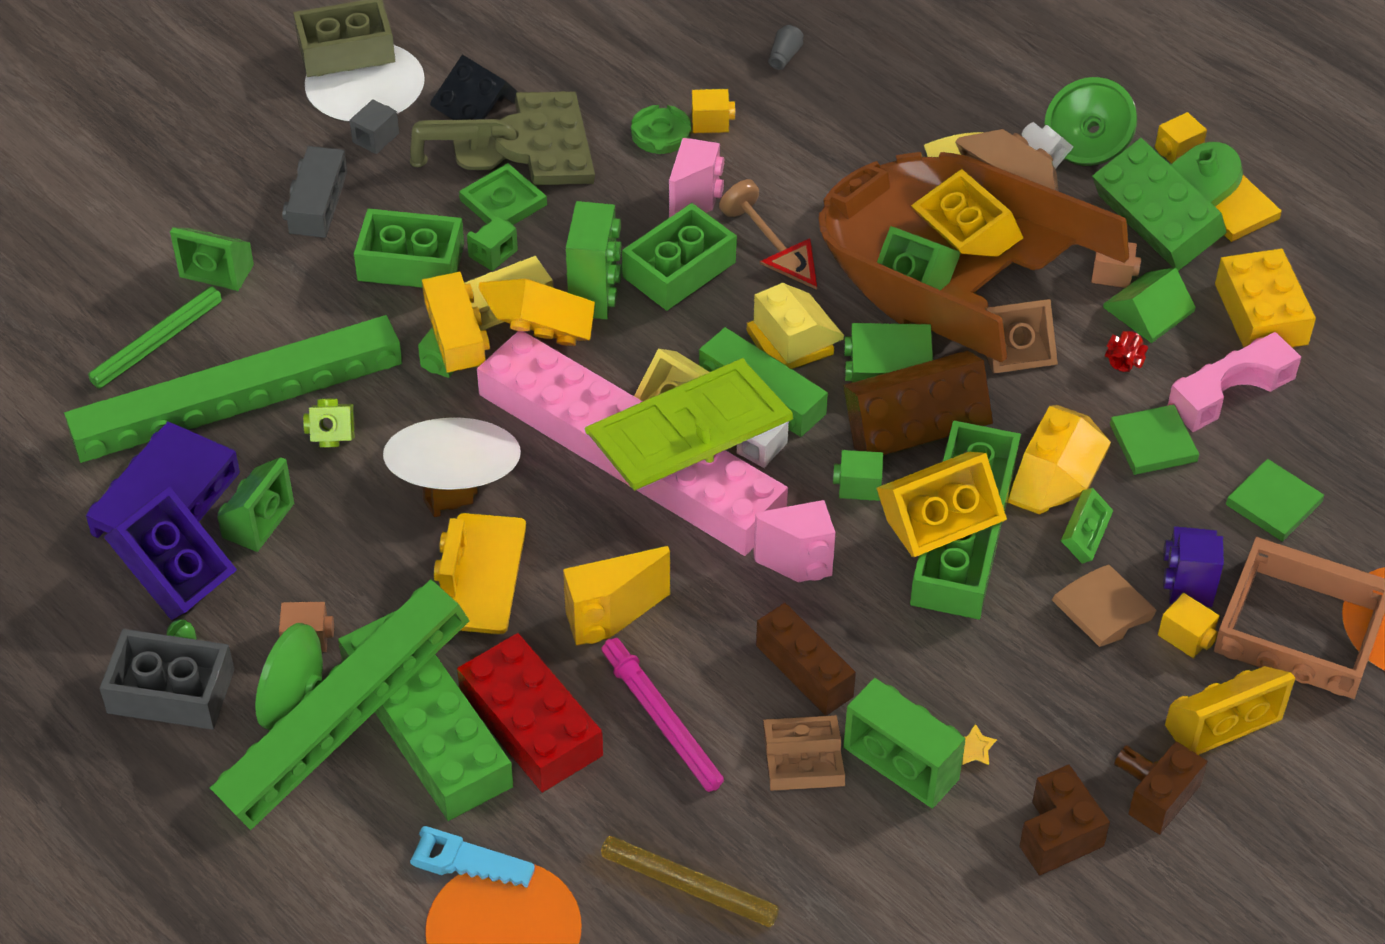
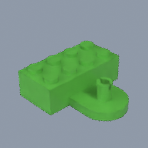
(1174, 202)

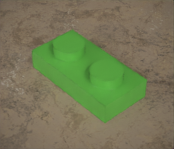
(1087, 525)

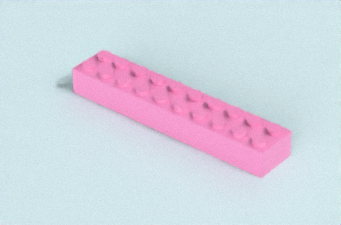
(566, 397)

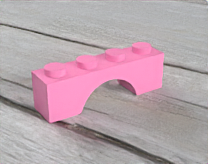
(1263, 363)

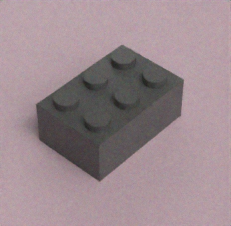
(167, 679)

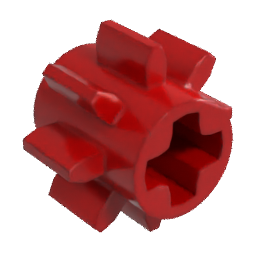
(1126, 351)

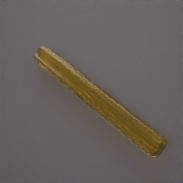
(690, 881)

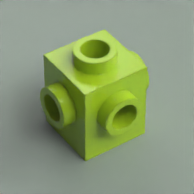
(341, 416)

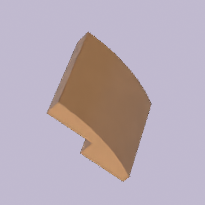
(1104, 605)
(803, 753)

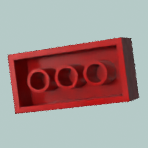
(530, 712)

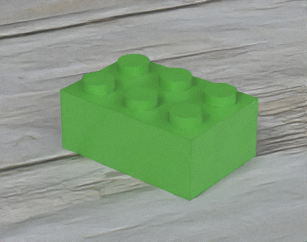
(407, 247)
(594, 255)
(679, 256)
(904, 742)

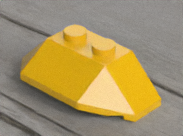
(1058, 460)

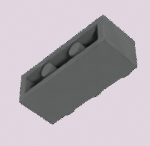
(315, 191)

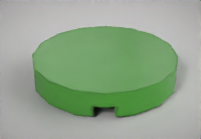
(660, 129)

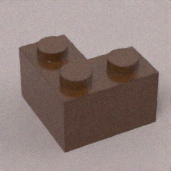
(1067, 823)

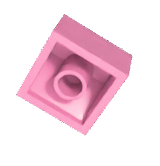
(696, 176)
(796, 541)

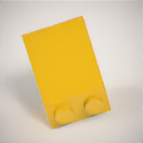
(614, 592)

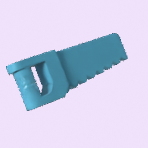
(468, 859)

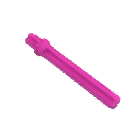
(627, 667)

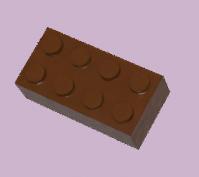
(917, 403)

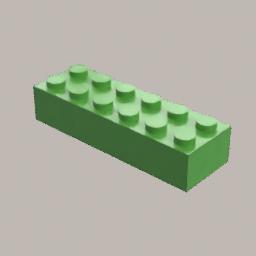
(958, 573)
(440, 735)

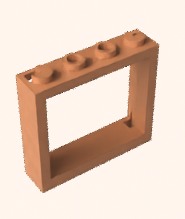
(1317, 575)

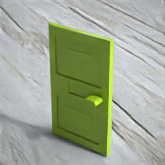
(688, 423)

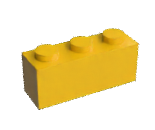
(455, 321)

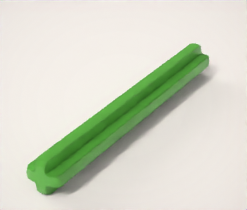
(154, 337)

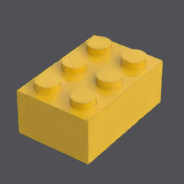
(1264, 297)

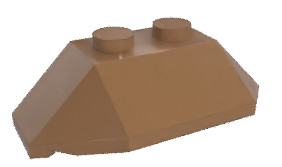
(1010, 154)

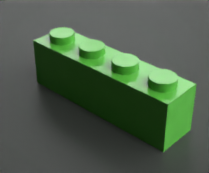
(799, 394)

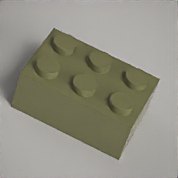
(344, 37)

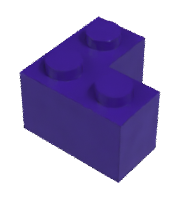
(1194, 564)

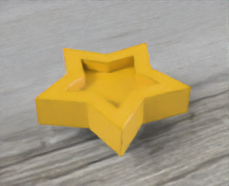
(977, 746)

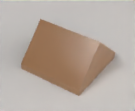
(1027, 336)

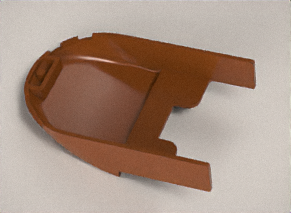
(881, 196)

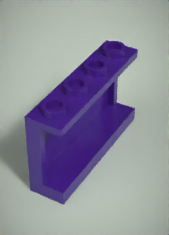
(174, 458)

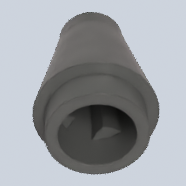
(785, 46)

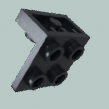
(471, 91)

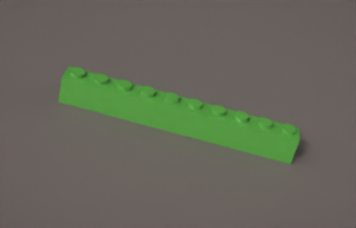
(234, 387)

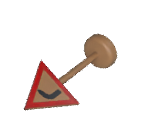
(793, 261)

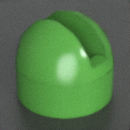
(182, 629)

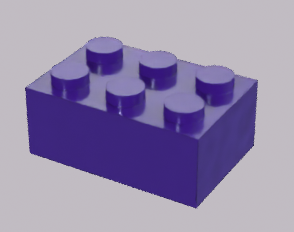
(170, 553)

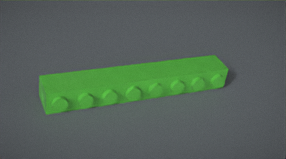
(340, 704)

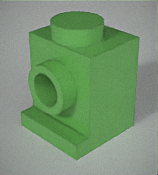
(493, 243)

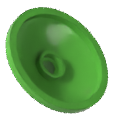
(1090, 104)
(288, 674)

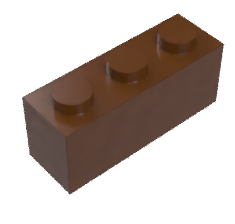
(805, 659)

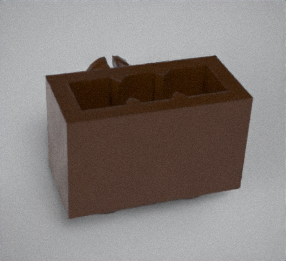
(1163, 785)

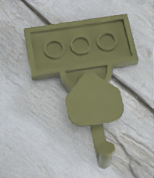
(543, 134)

